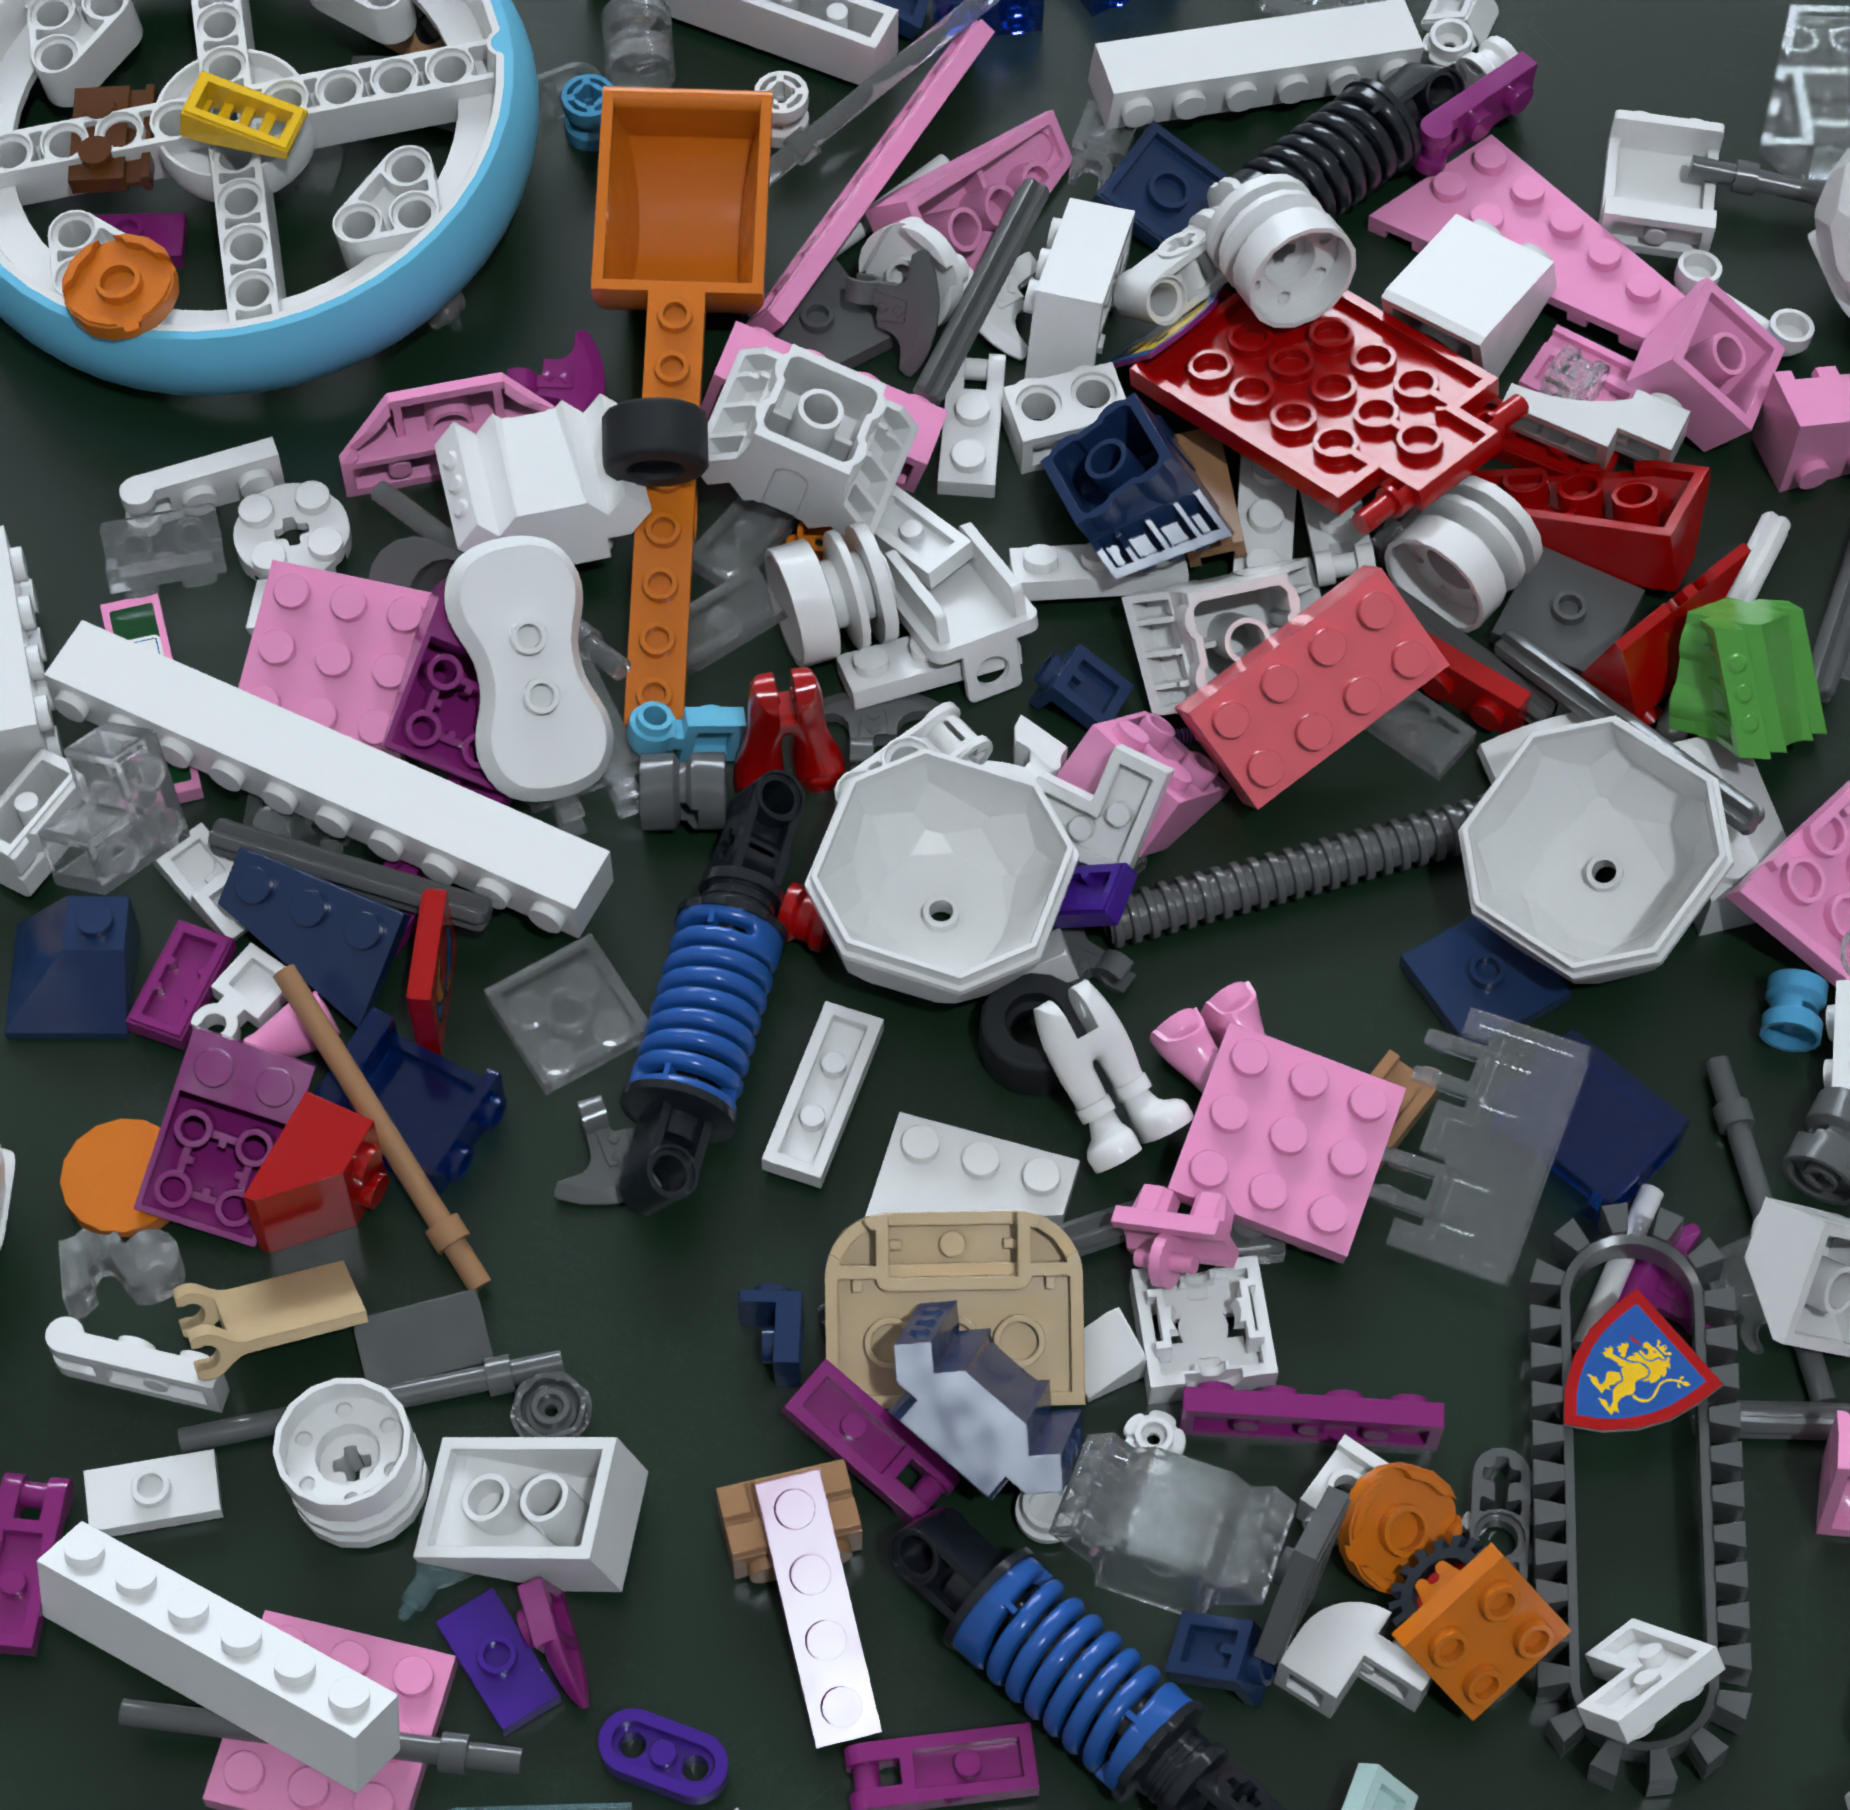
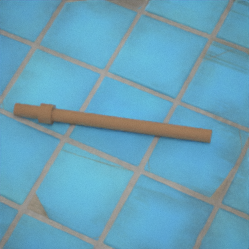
(445, 1230)

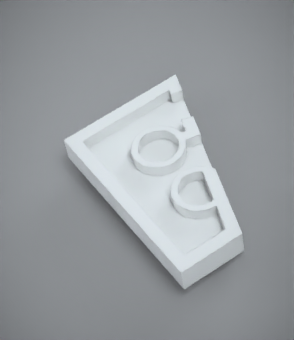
(962, 1170)

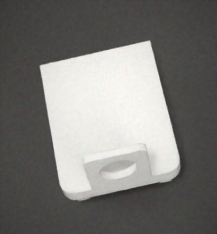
(967, 615)

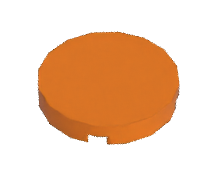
(120, 287)
(105, 1176)
(1392, 1518)

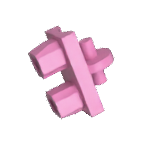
(1174, 1241)

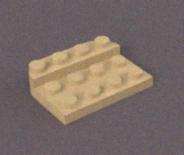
(1000, 1266)

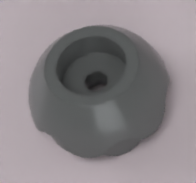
(549, 1391)

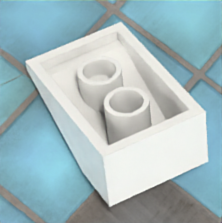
(534, 1510)

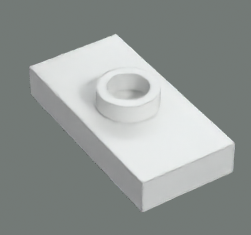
(154, 1493)

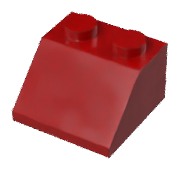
(316, 1176)

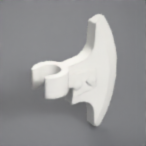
(1000, 323)

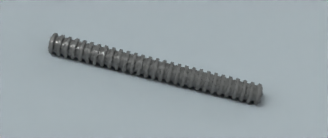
(1291, 873)

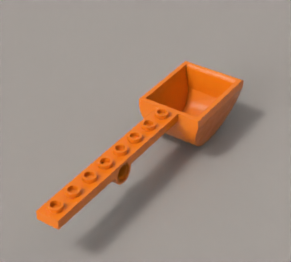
(678, 239)

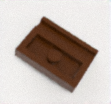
(98, 168)

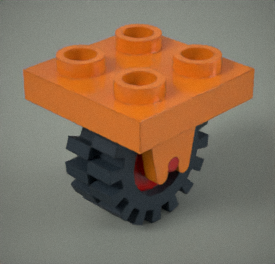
(1472, 1621)

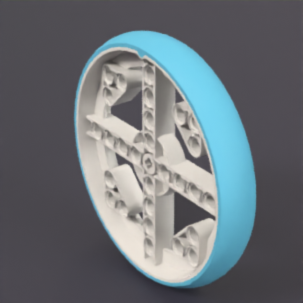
(401, 232)

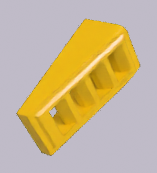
(230, 98)

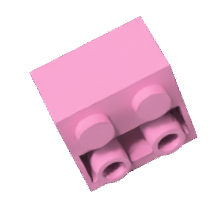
(1192, 787)

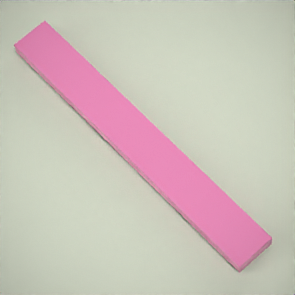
(870, 177)

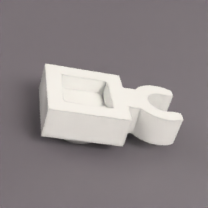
(244, 994)

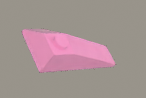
(975, 189)

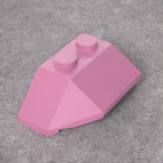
(406, 424)

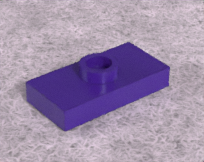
(1096, 896)
(498, 1662)

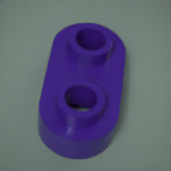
(666, 1755)

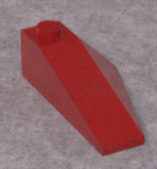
(1619, 522)
(1645, 661)

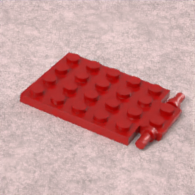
(1336, 403)

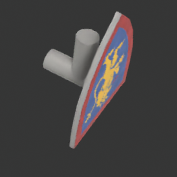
(1633, 1372)

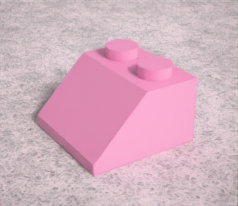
(1710, 362)

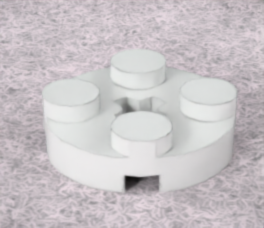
(893, 247)
(285, 508)

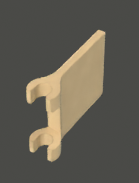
(268, 1313)

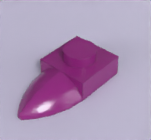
(550, 1629)

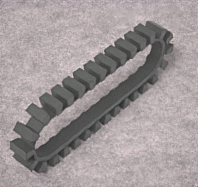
(1715, 1503)

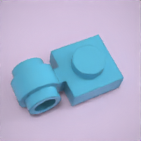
(702, 729)

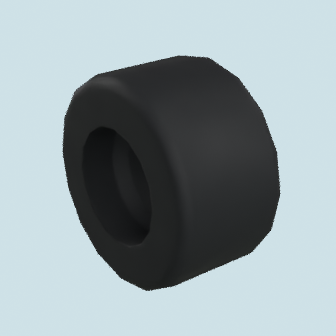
(655, 441)
(1007, 1061)

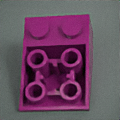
(438, 699)
(219, 1131)

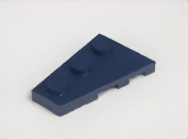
(327, 931)

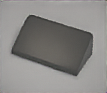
(424, 1339)

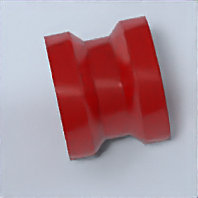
(802, 920)

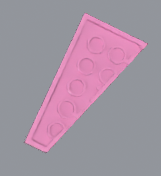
(1594, 271)
(1805, 888)

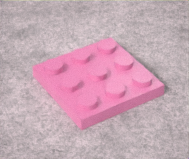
(333, 648)
(1288, 1141)
(266, 1778)

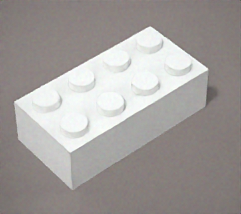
(24, 693)

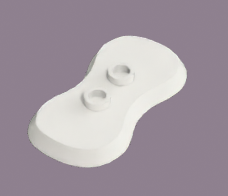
(538, 715)

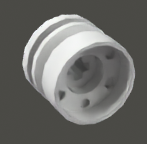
(1280, 250)
(1465, 552)
(844, 590)
(345, 1430)

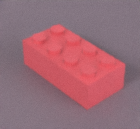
(1312, 686)

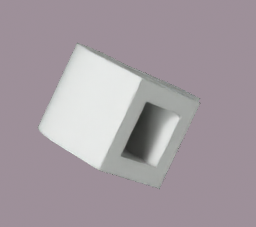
(1344, 1645)

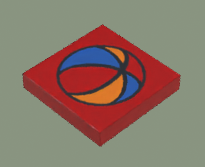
(432, 970)

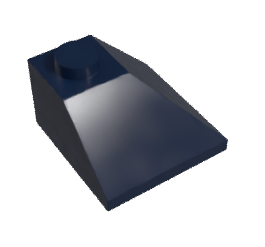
(74, 970)

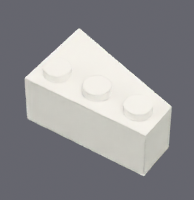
(1075, 286)

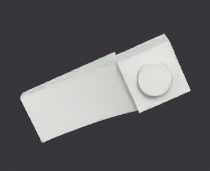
(1591, 430)

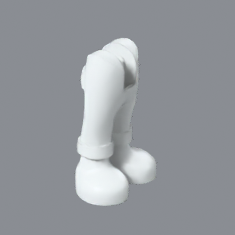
(1112, 1049)

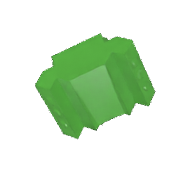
(1747, 677)

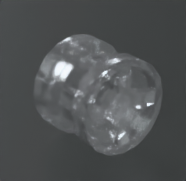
(1574, 376)

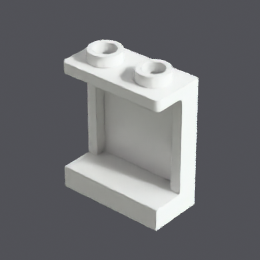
(1647, 186)

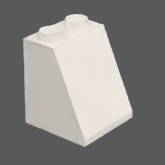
(1473, 292)

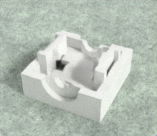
(1202, 1338)

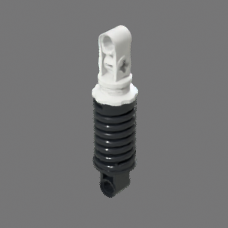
(1335, 153)

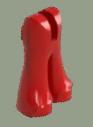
(798, 713)

